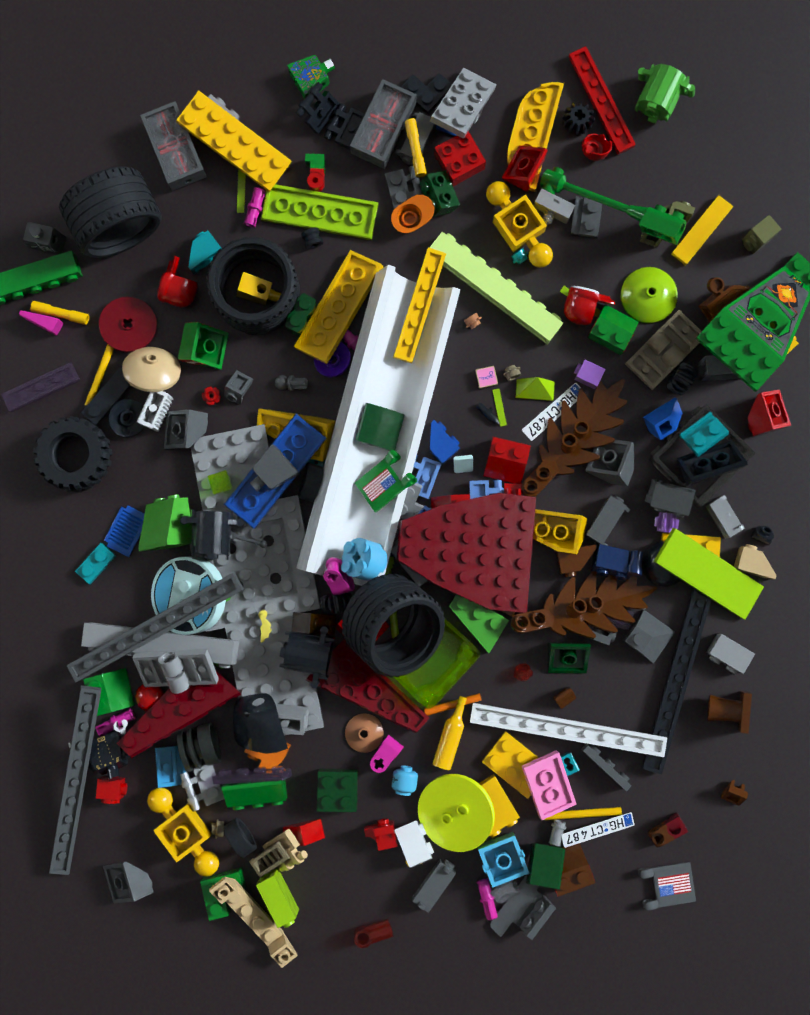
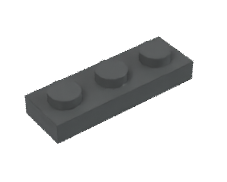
(593, 752)

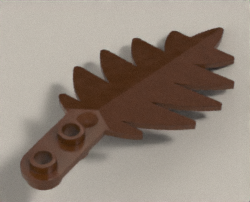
(576, 435)
(587, 607)

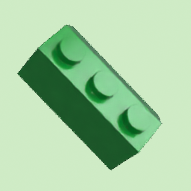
(254, 793)

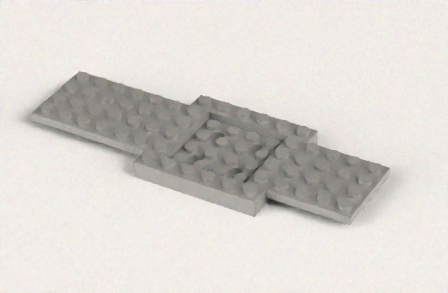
(259, 662)

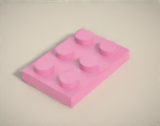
(549, 785)

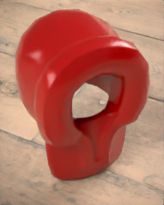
(175, 289)

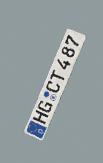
(553, 411)
(598, 829)

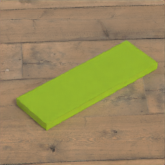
(320, 210)
(708, 573)

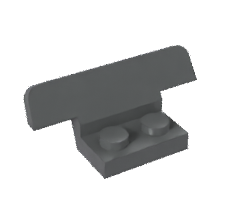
(526, 910)

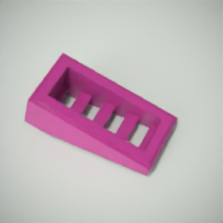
(48, 323)

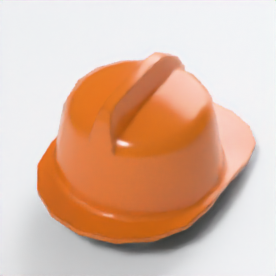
(412, 214)

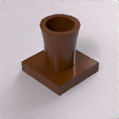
(731, 710)

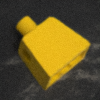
(249, 288)

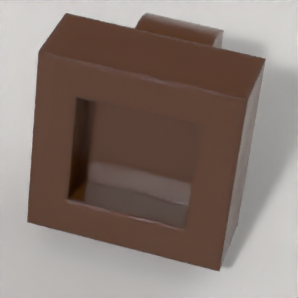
(734, 794)

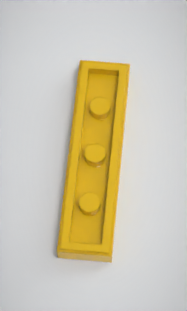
(702, 230)

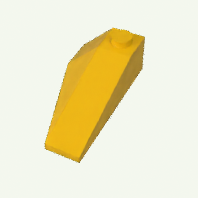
(276, 421)
(559, 530)

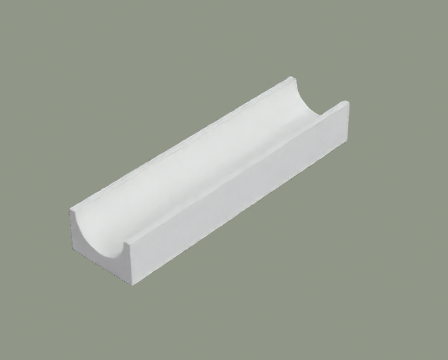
(379, 379)

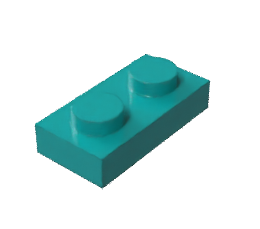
(95, 563)

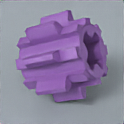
(666, 522)

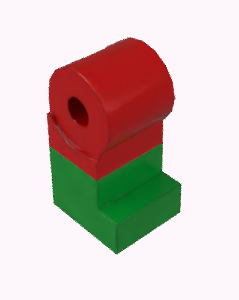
(316, 178)

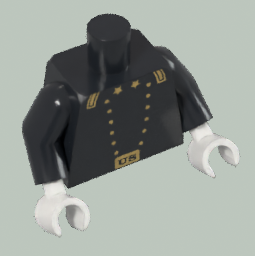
(107, 755)

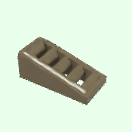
(259, 865)

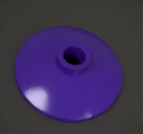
(343, 358)

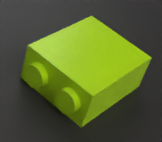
(278, 898)

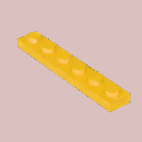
(419, 305)

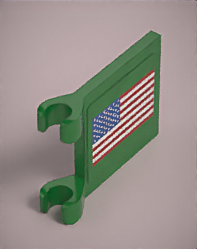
(382, 483)

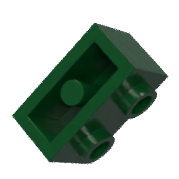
(441, 192)

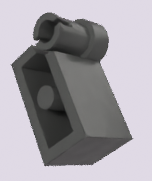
(670, 498)

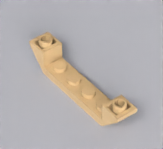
(232, 893)

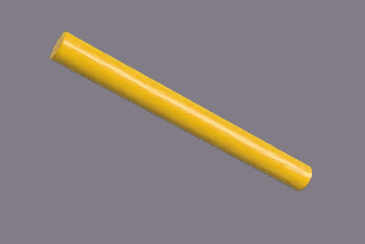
(99, 375)
(586, 813)

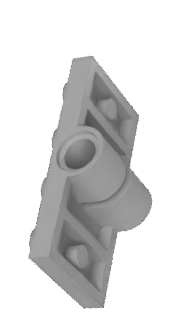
(463, 103)
(176, 669)

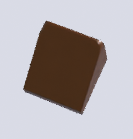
(564, 697)

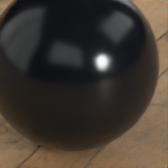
(653, 571)

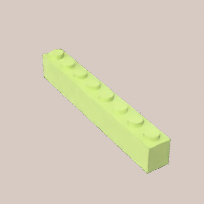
(497, 289)

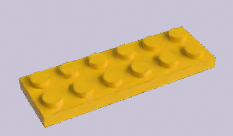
(233, 141)
(338, 307)

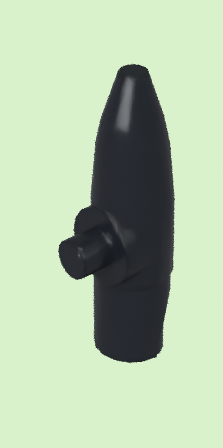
(488, 413)

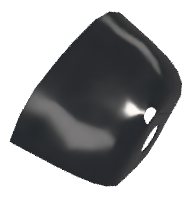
(262, 728)

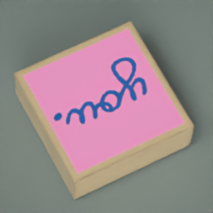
(486, 377)

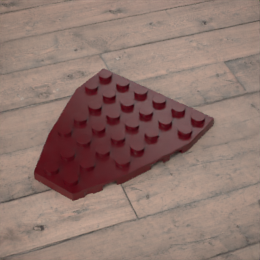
(474, 549)

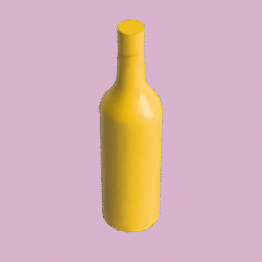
(450, 737)

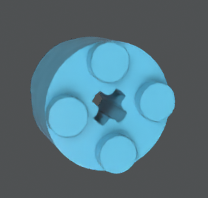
(363, 559)

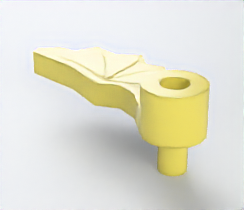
(265, 627)

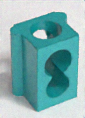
(572, 761)

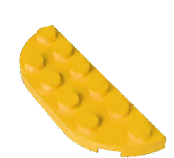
(535, 120)

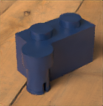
(617, 562)

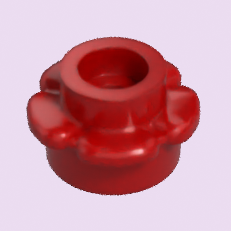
(211, 400)

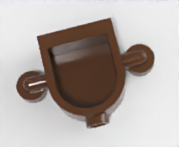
(721, 296)

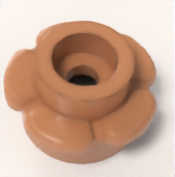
(473, 321)

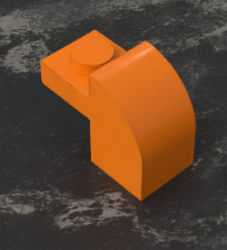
(268, 760)

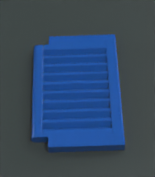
(125, 530)

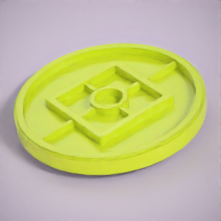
(456, 812)

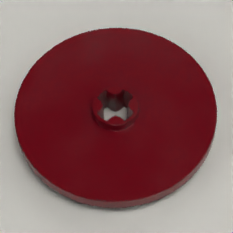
(127, 309)

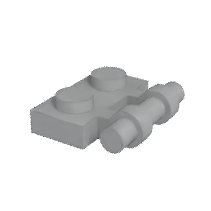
(209, 793)

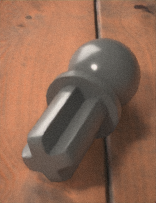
(283, 382)

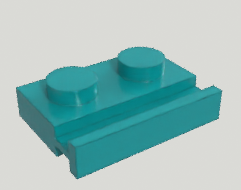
(704, 434)

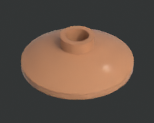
(371, 725)

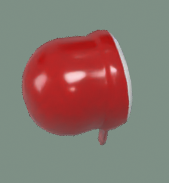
(581, 304)

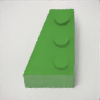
(481, 622)

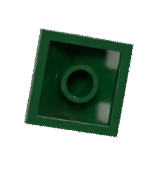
(568, 657)
(545, 866)

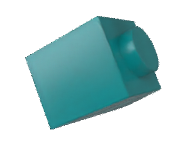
(202, 251)

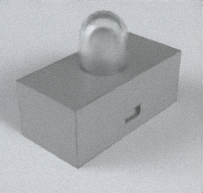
(553, 207)

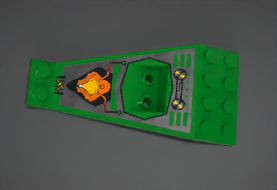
(746, 340)

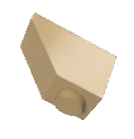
(754, 562)

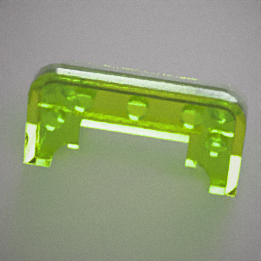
(443, 669)

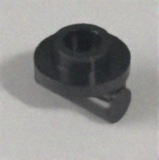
(763, 534)

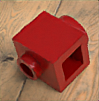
(110, 791)

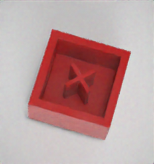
(460, 158)

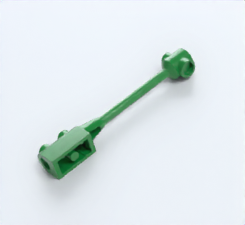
(652, 220)

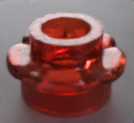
(523, 672)

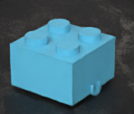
(503, 859)

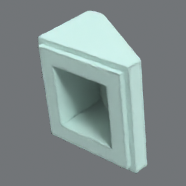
(463, 463)

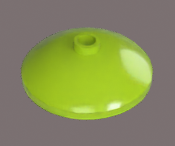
(641, 304)

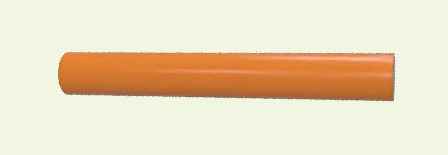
(451, 704)

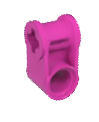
(336, 579)
(388, 752)

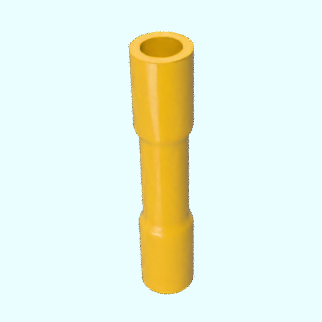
(418, 160)
(71, 315)

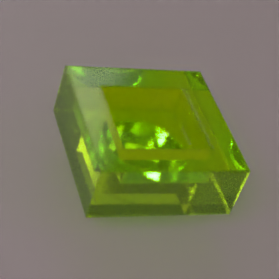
(220, 482)

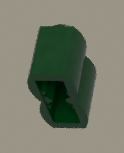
(301, 315)

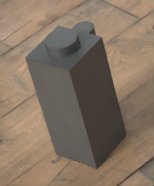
(425, 131)
(606, 519)
(434, 885)

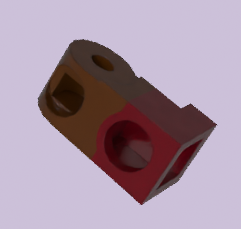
(667, 830)

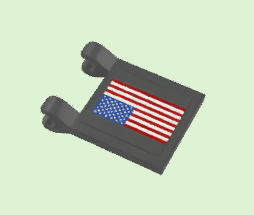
(672, 885)

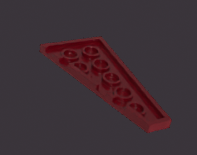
(359, 684)
(175, 713)

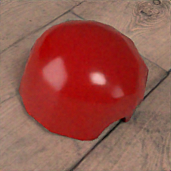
(596, 147)
(148, 696)

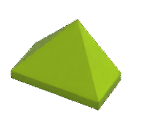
(535, 389)

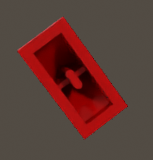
(307, 831)

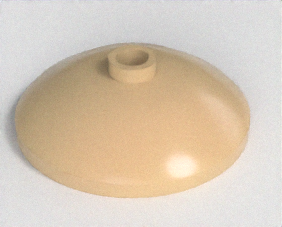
(151, 369)

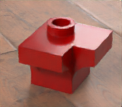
(383, 833)

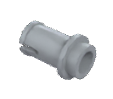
(557, 830)

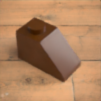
(571, 563)

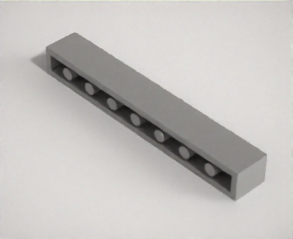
(220, 650)

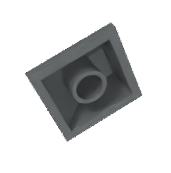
(184, 428)
(614, 464)
(648, 636)
(127, 882)

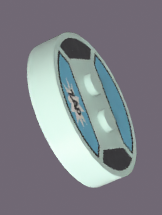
(181, 579)

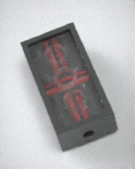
(383, 124)
(173, 146)

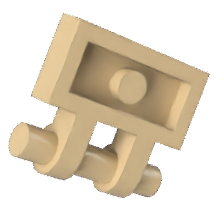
(290, 844)

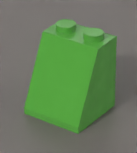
(162, 524)

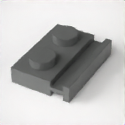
(586, 218)

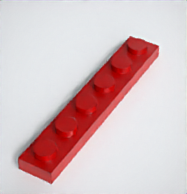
(602, 100)

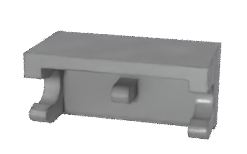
(724, 517)

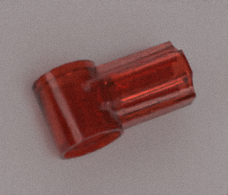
(376, 932)

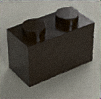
(312, 623)

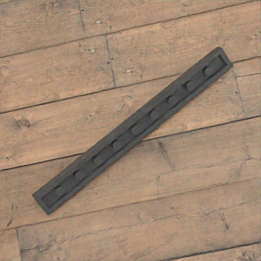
(155, 627)
(75, 780)

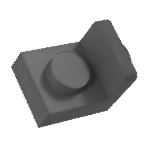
(237, 387)
(604, 639)

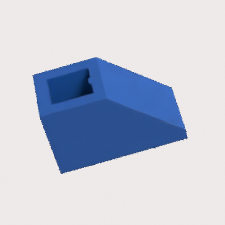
(664, 419)
(441, 444)

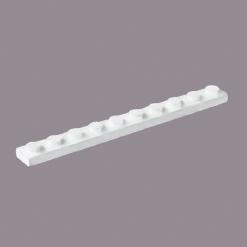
(568, 729)

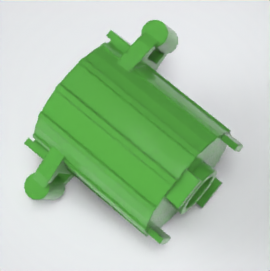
(662, 91)

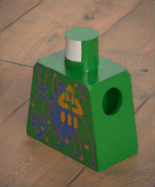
(309, 72)

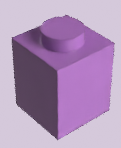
(589, 374)

